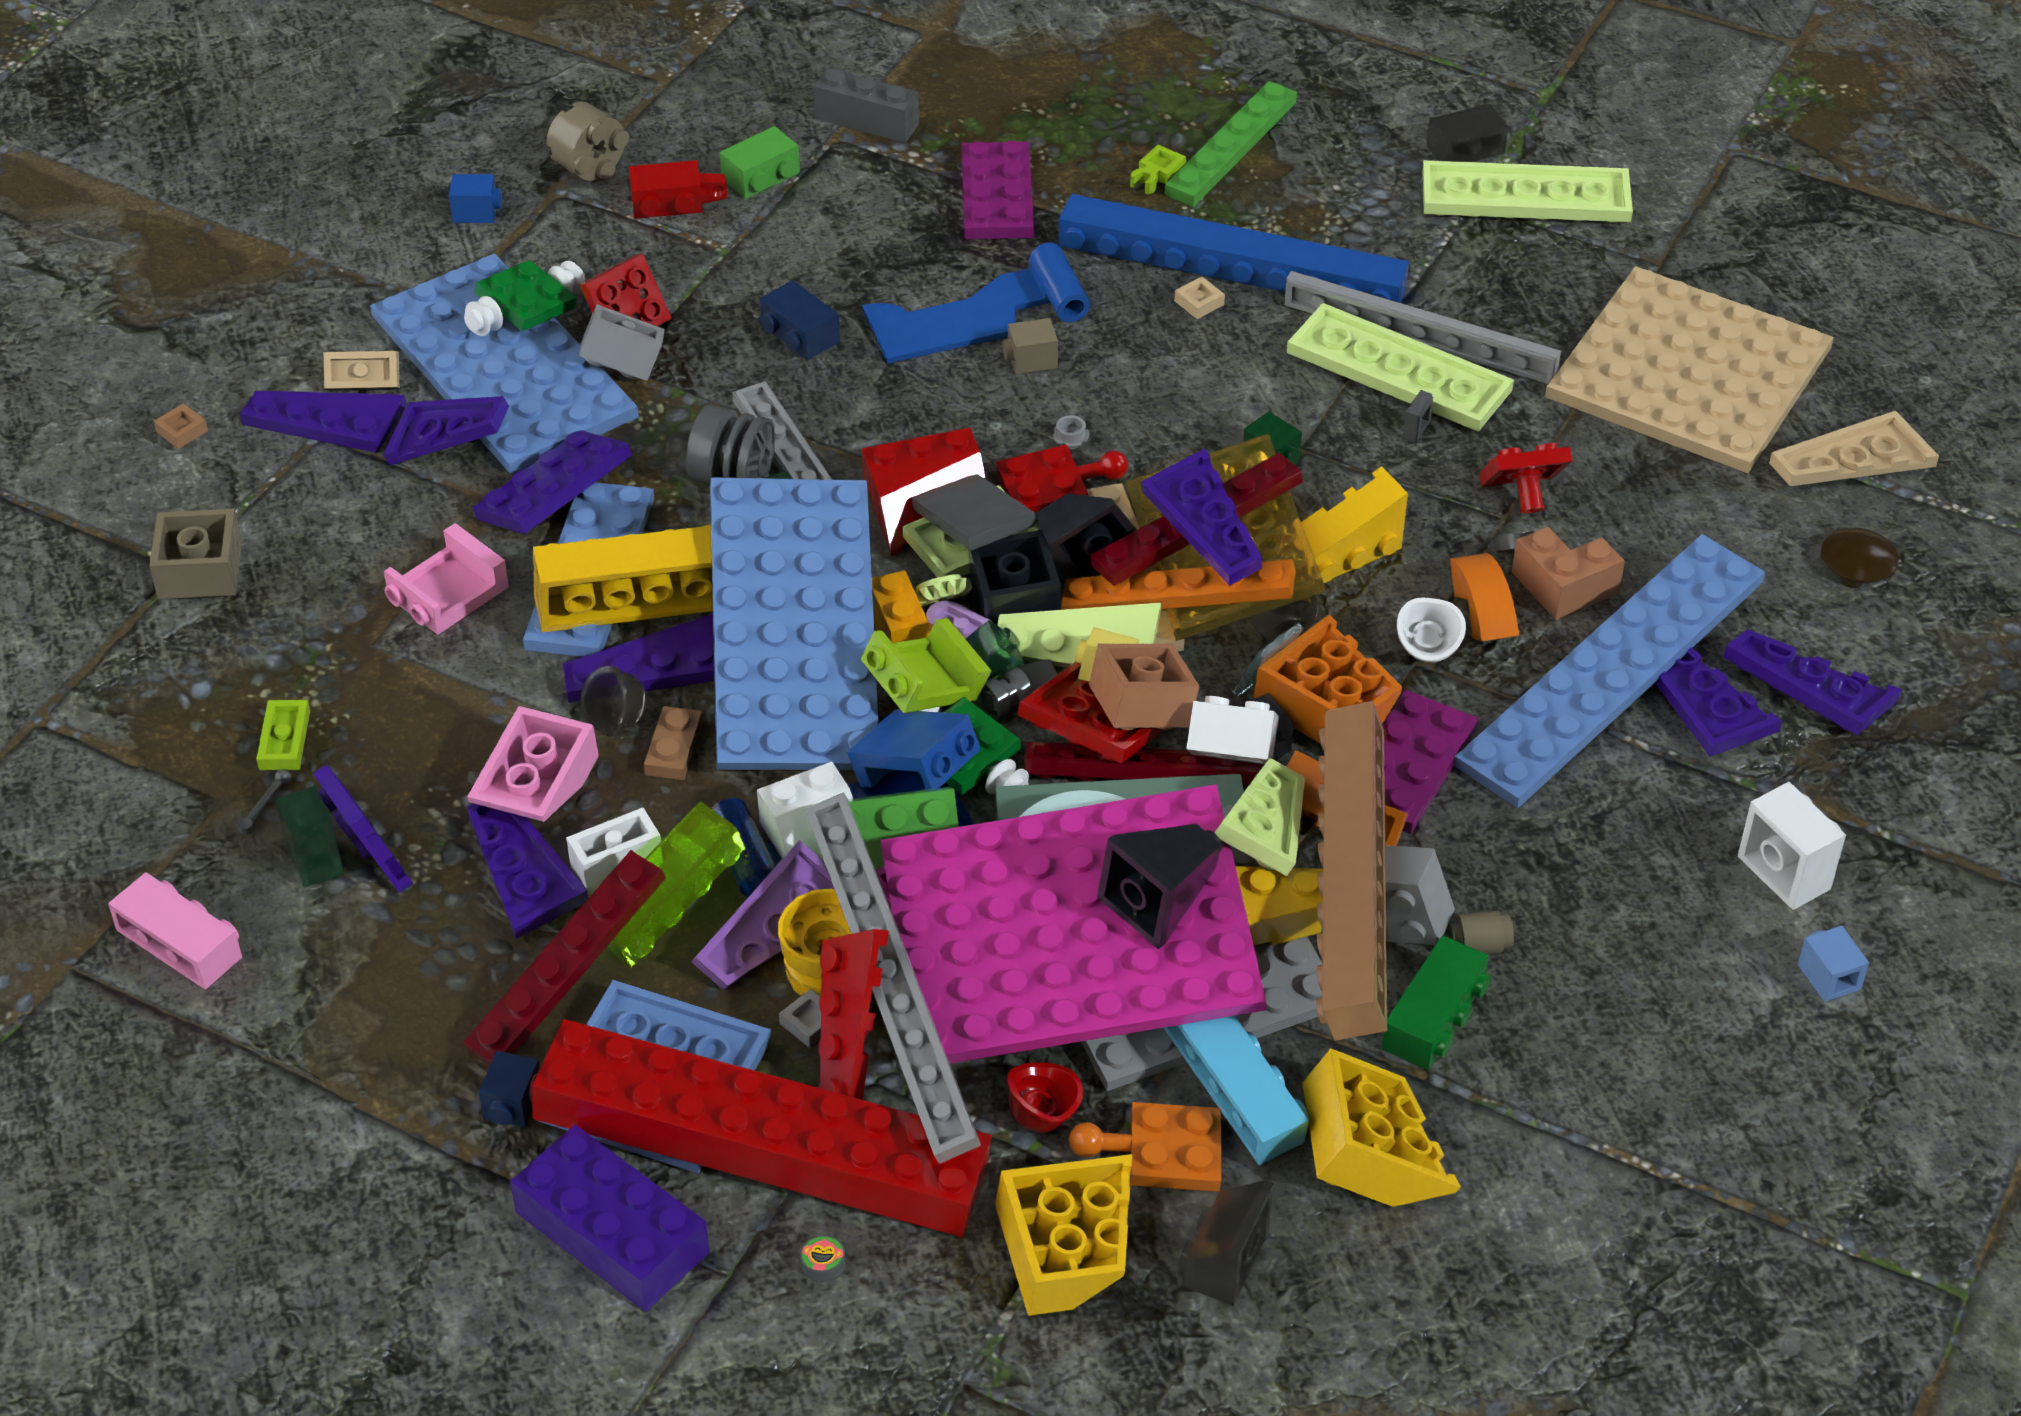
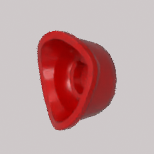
(1043, 1095)

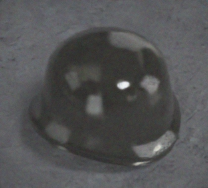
(1280, 619)
(612, 700)

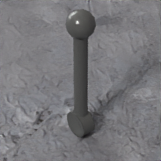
(245, 824)

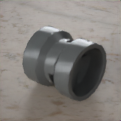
(1004, 694)

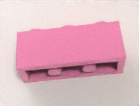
(176, 930)

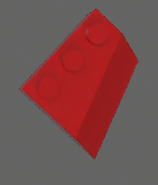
(913, 467)

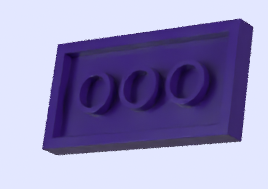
(551, 481)

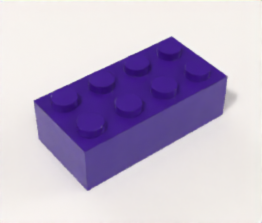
(610, 1217)

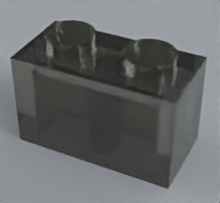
(1467, 135)

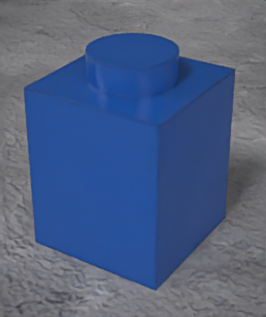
(474, 198)

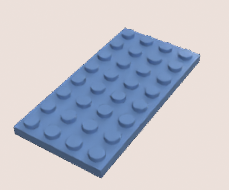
(535, 370)
(791, 622)

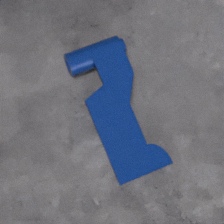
(983, 315)

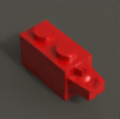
(673, 189)

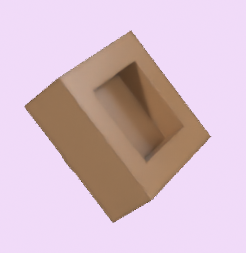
(180, 426)

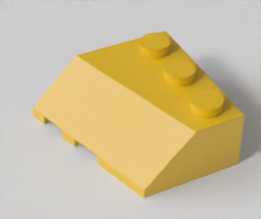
(1065, 1229)

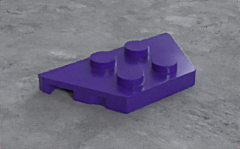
(354, 821)

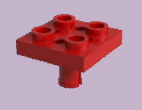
(635, 275)
(1526, 470)

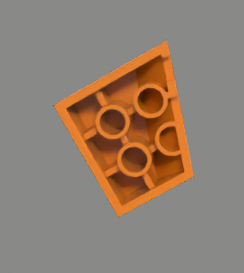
(1323, 674)

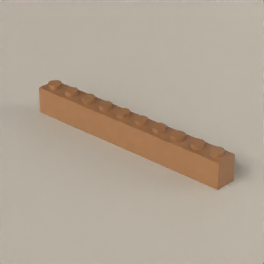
(1353, 874)

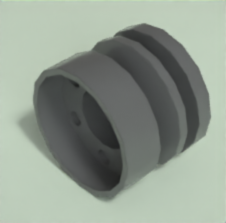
(729, 445)

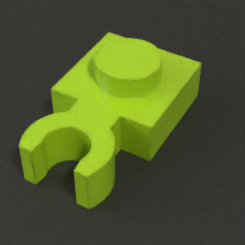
(1157, 166)

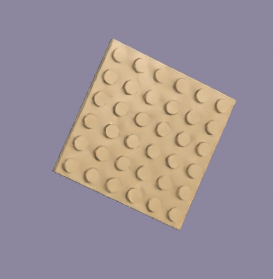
(1690, 368)

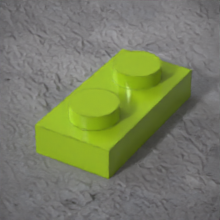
(283, 735)

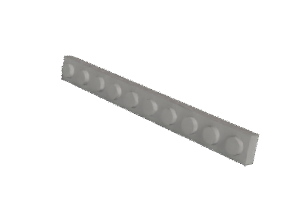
(899, 994)

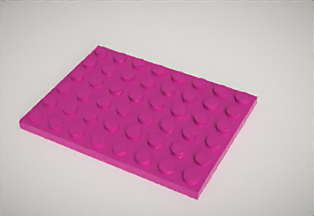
(1030, 957)

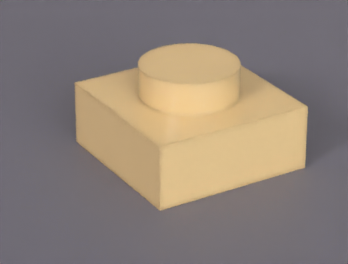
(1199, 297)

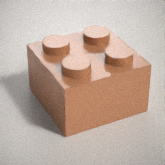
(1143, 686)

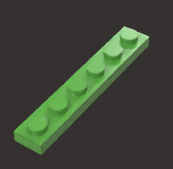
(1230, 143)

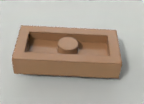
(673, 743)

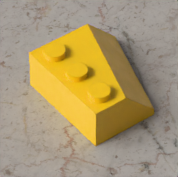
(1371, 1133)

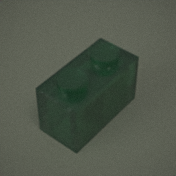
(309, 836)

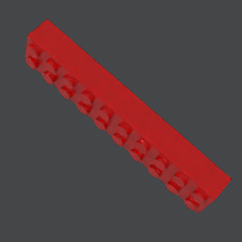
(755, 1127)

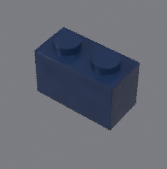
(799, 320)

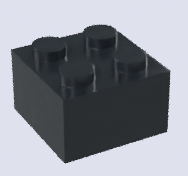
(1015, 576)

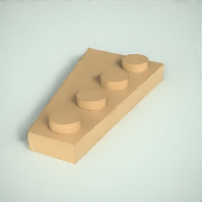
(1859, 450)

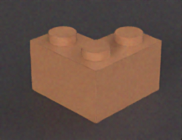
(1564, 577)

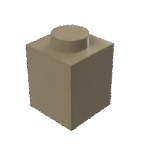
(1031, 346)

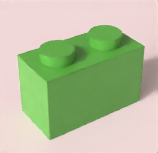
(760, 162)

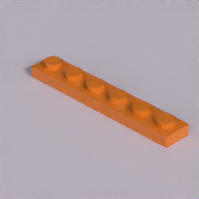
(1182, 588)

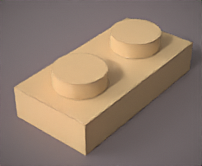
(361, 370)

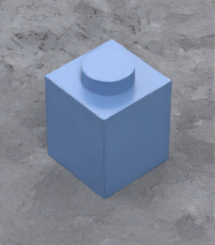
(1833, 963)

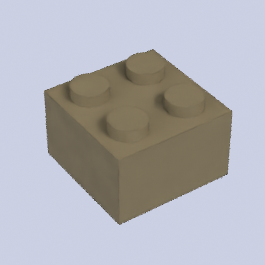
(196, 553)

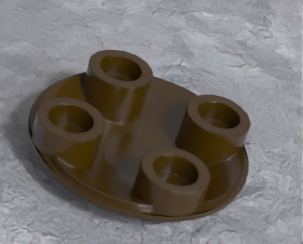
(1859, 556)

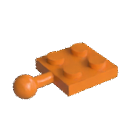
(1167, 1144)

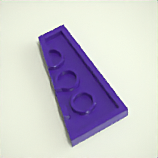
(333, 418)
(1199, 508)
(658, 660)
(525, 869)

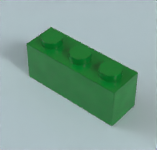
(1436, 1003)

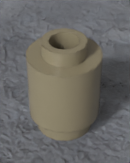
(1483, 931)

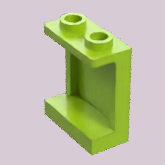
(928, 669)

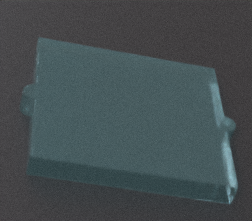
(1265, 654)

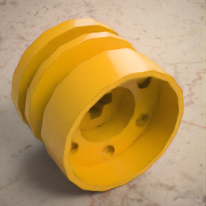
(801, 931)

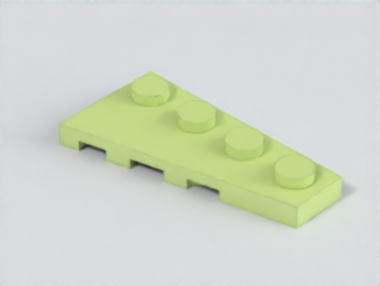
(1058, 632)
(1267, 818)

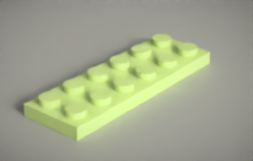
(1527, 191)
(1400, 366)

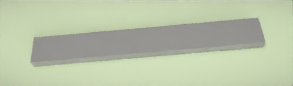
(1435, 330)

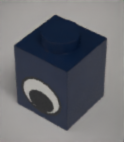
(508, 1089)

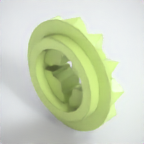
(942, 589)

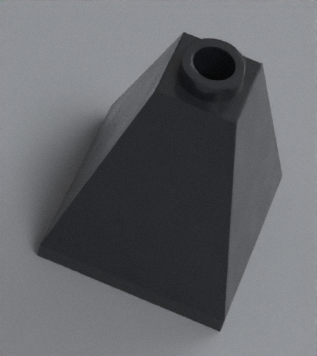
(1157, 876)

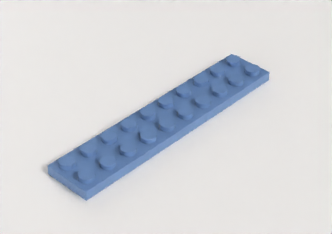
(1608, 671)

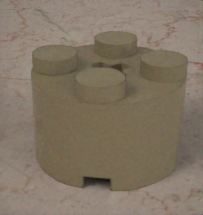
(587, 141)

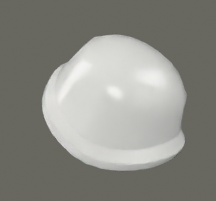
(1430, 628)

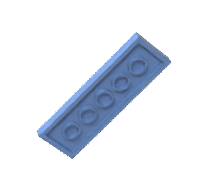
(594, 514)

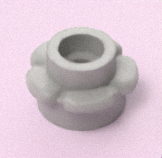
(1071, 431)

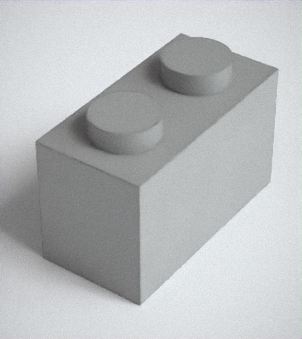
(621, 343)

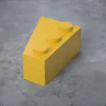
(1359, 527)
(1280, 905)

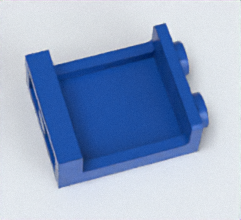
(915, 741)

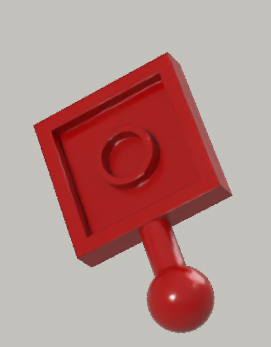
(1051, 473)

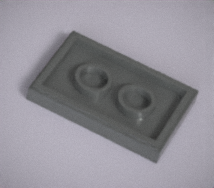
(974, 511)

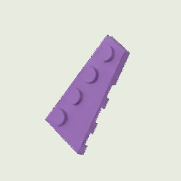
(752, 930)

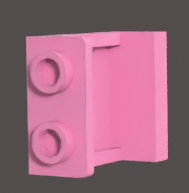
(449, 582)

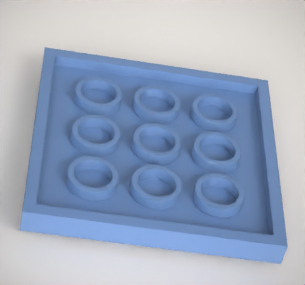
(680, 1027)

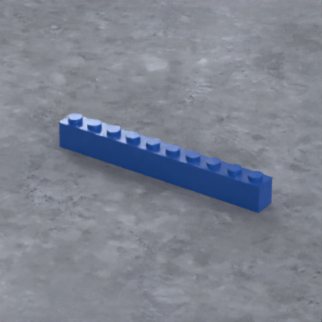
(1222, 249)

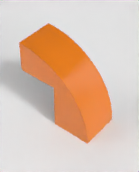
(1488, 596)

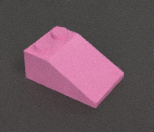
(536, 764)

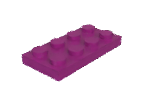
(997, 190)
(1421, 751)

